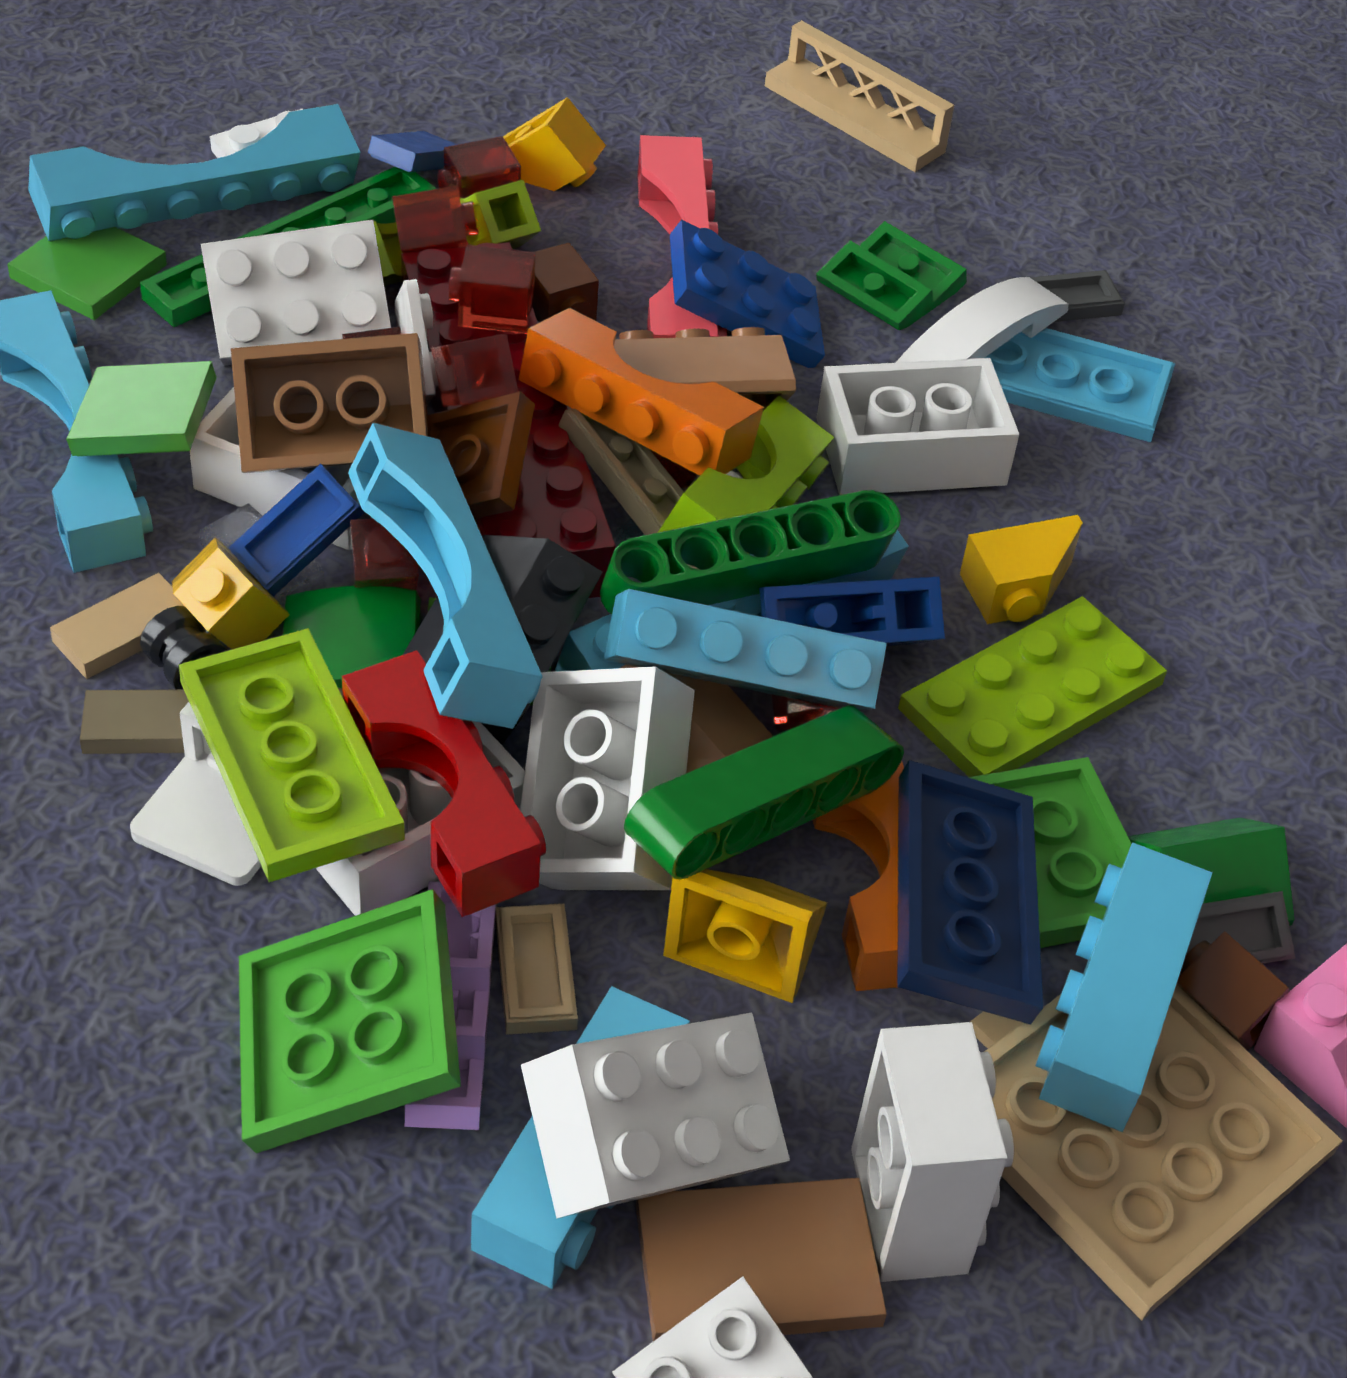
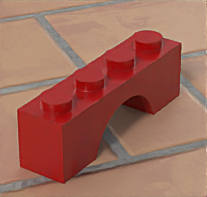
(481, 839)

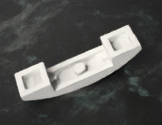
(988, 322)

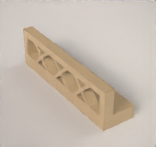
(862, 110)

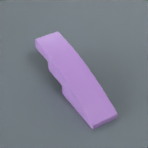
(471, 968)

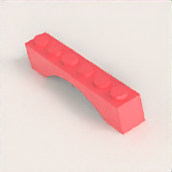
(674, 187)

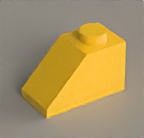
(556, 147)
(1018, 567)
(227, 597)

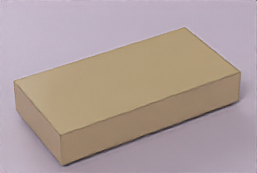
(113, 626)
(535, 969)

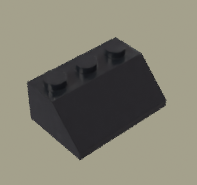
(545, 591)

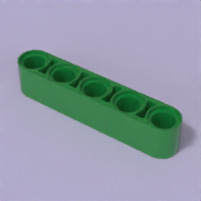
(842, 531)
(762, 791)

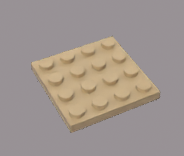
(1186, 1176)

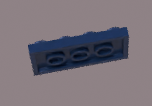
(968, 893)

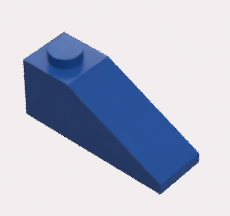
(874, 610)

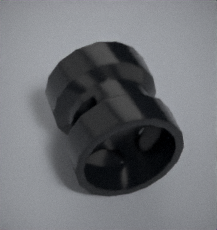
(184, 641)

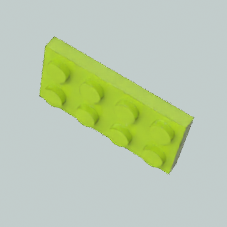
(1032, 690)
(290, 755)

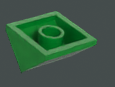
(1241, 853)

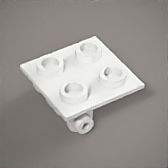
(720, 1340)

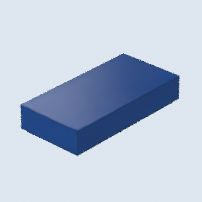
(410, 150)
(296, 530)

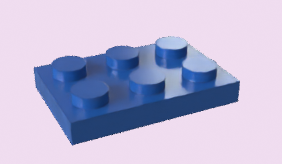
(745, 291)

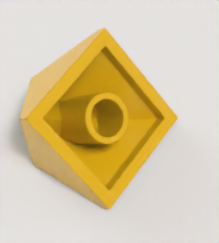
(743, 930)

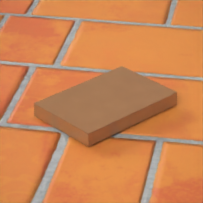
(794, 1243)

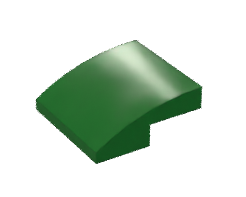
(893, 276)
(355, 624)

